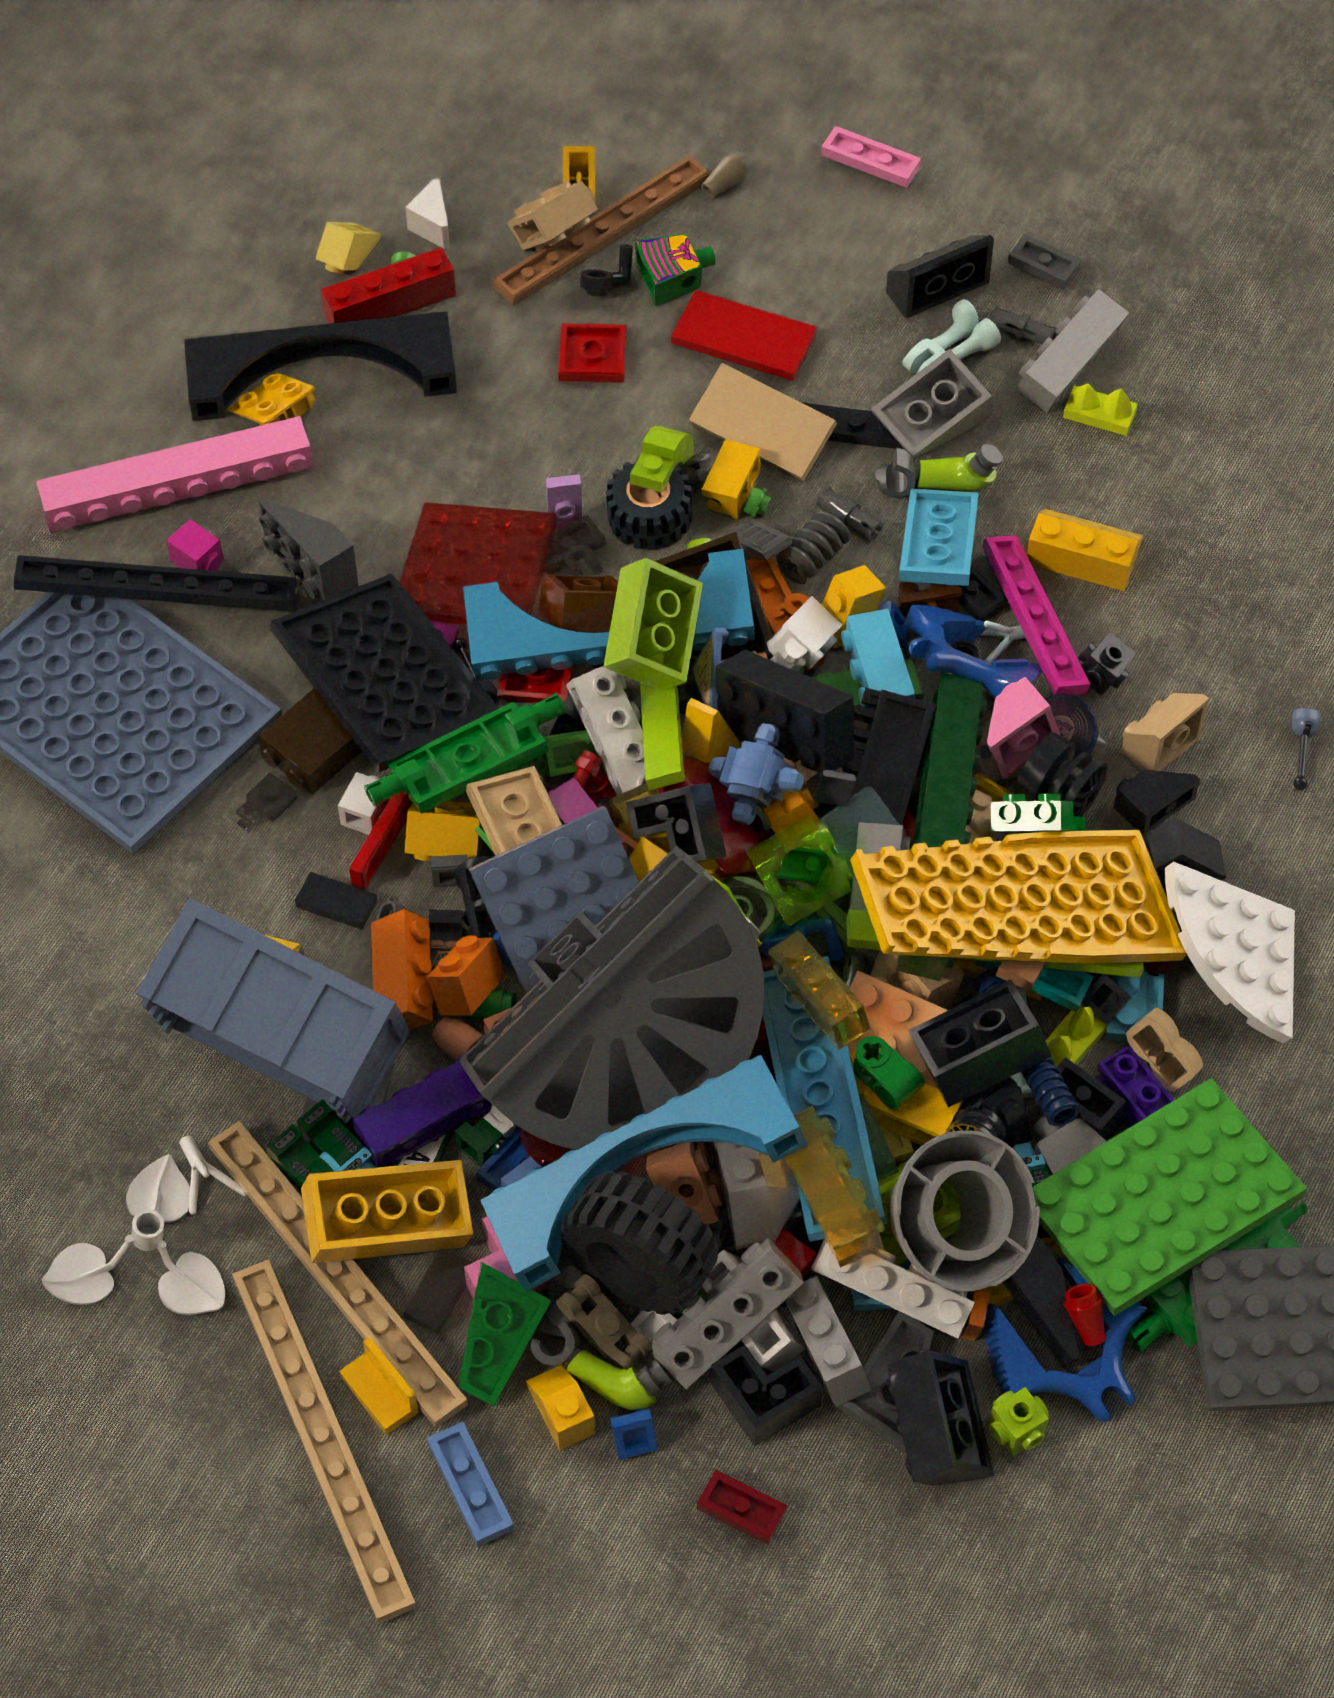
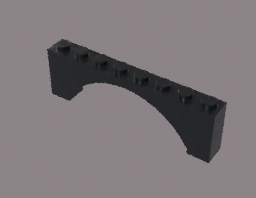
(228, 364)

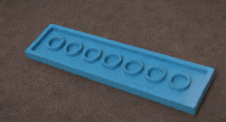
(821, 1076)

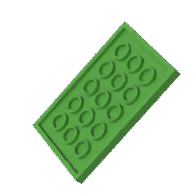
(1164, 1195)

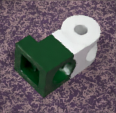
(485, 1137)

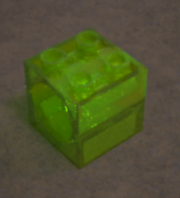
(792, 902)

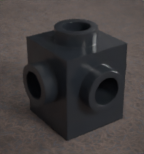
(1106, 663)

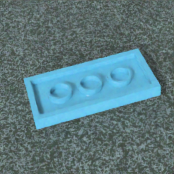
(939, 537)

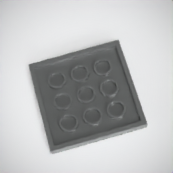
(1265, 1327)

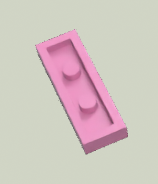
(871, 156)

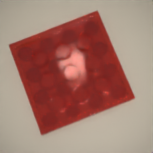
(475, 547)

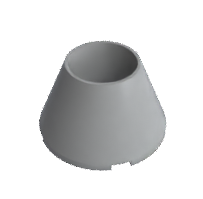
(995, 1205)

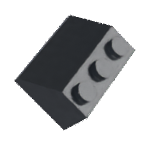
(941, 275)
(980, 1043)
(939, 1419)

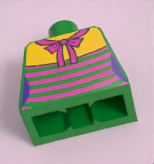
(671, 266)

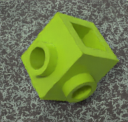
(1018, 1432)

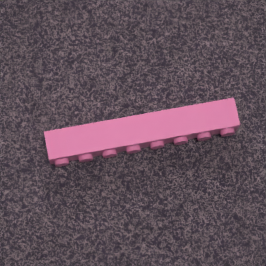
(175, 474)

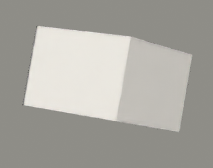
(428, 216)

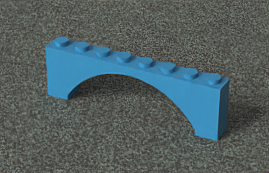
(512, 641)
(733, 1108)

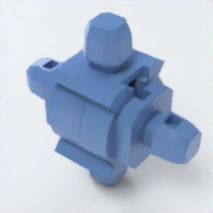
(756, 774)

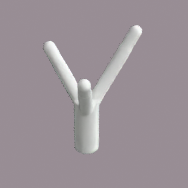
(199, 1166)

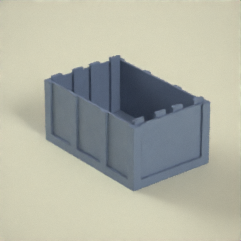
(273, 1010)

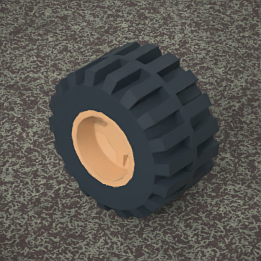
(646, 514)

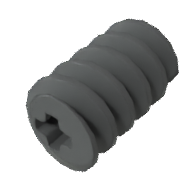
(813, 547)

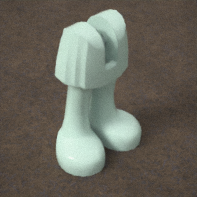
(982, 337)

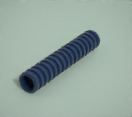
(1043, 1077)

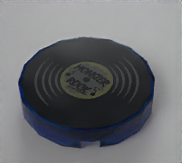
(1075, 721)

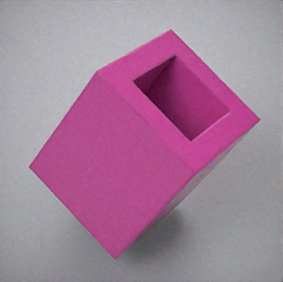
(195, 548)

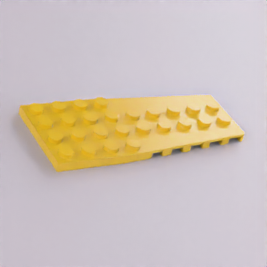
(1022, 899)

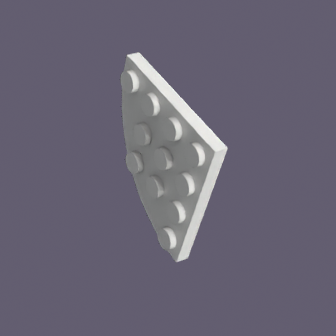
(1237, 946)

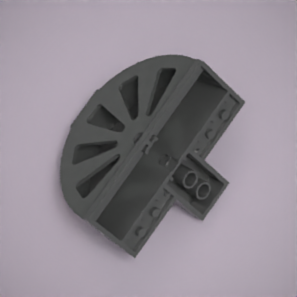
(627, 1010)

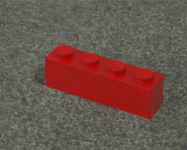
(391, 289)

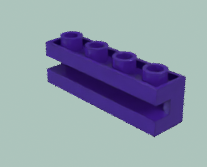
(1135, 1083)
(419, 1115)

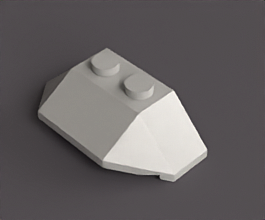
(754, 1192)

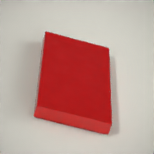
(744, 335)

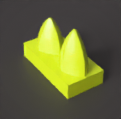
(1100, 410)
(1075, 1036)

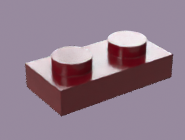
(741, 1507)

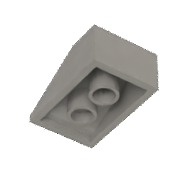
(934, 405)

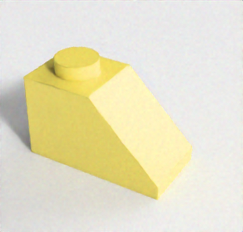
(345, 246)

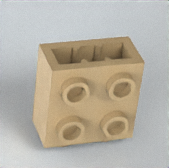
(553, 215)

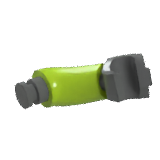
(956, 473)
(621, 1387)

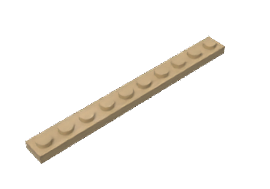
(340, 1279)
(324, 1443)

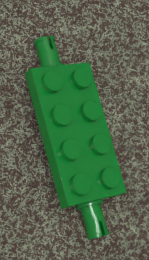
(468, 755)
(1172, 1305)

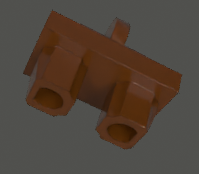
(938, 596)

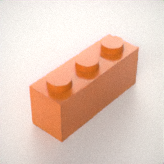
(403, 963)

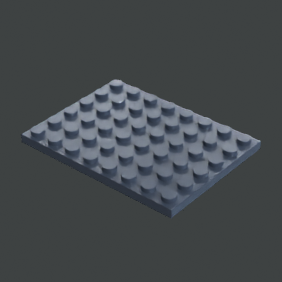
(119, 712)

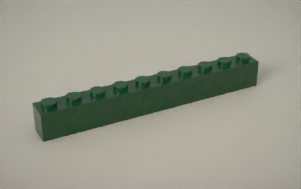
(947, 784)

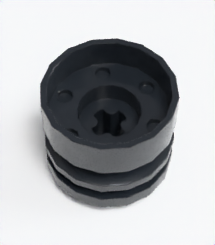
(1055, 771)

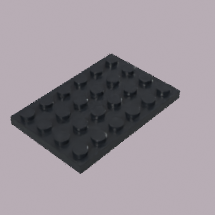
(382, 669)

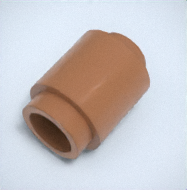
(455, 1037)

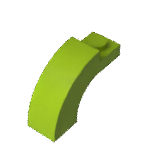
(660, 454)

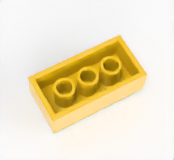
(386, 1211)

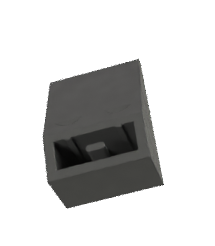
(309, 549)

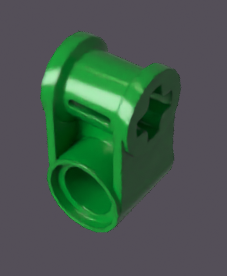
(886, 1072)

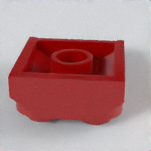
(534, 686)

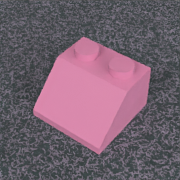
(1018, 725)

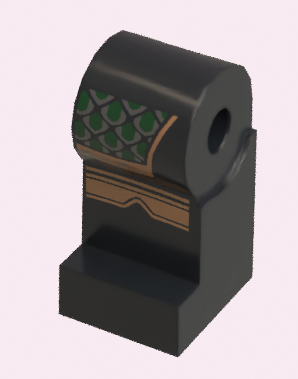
(445, 930)

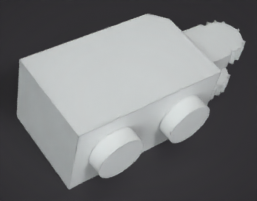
(804, 636)

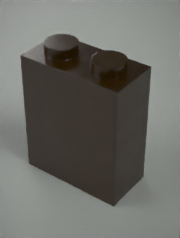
(308, 743)

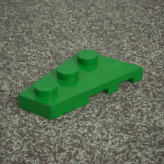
(498, 1332)

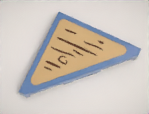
(705, 667)

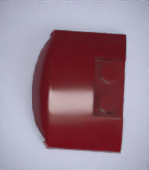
(736, 836)

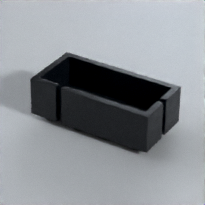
(810, 715)

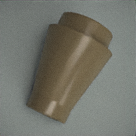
(727, 173)

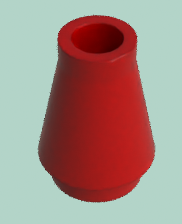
(1086, 1312)

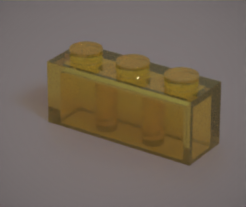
(819, 990)

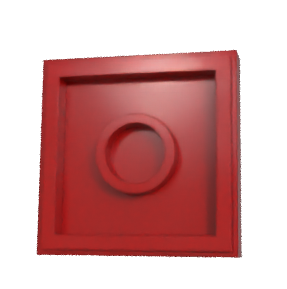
(592, 353)

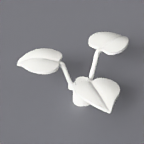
(153, 1198)

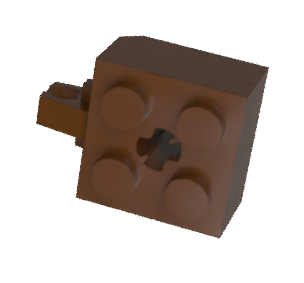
(578, 602)

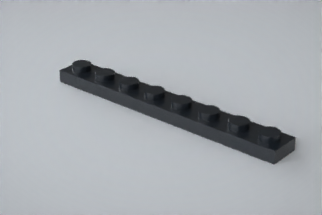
(154, 583)

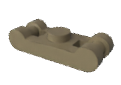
(603, 1324)

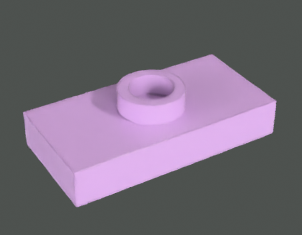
(564, 499)

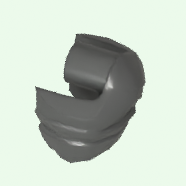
(698, 467)

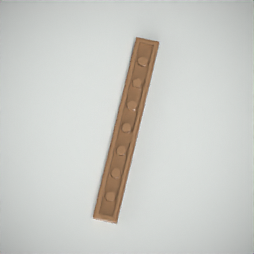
(601, 231)

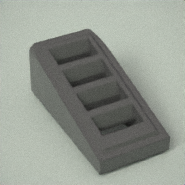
(760, 540)

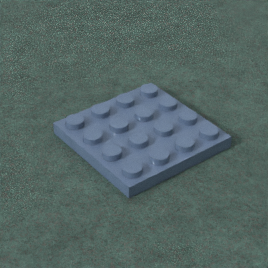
(549, 881)

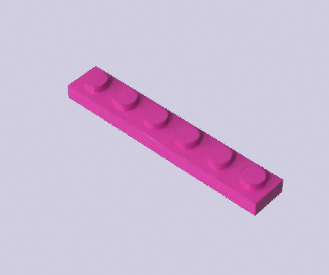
(1036, 615)

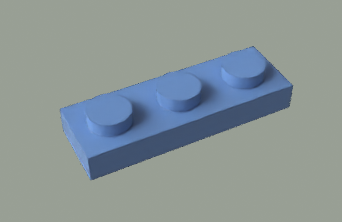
(470, 1484)

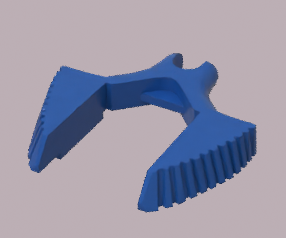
(940, 627)
(1018, 1368)

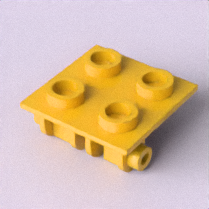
(275, 400)

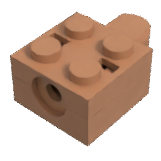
(687, 1174)

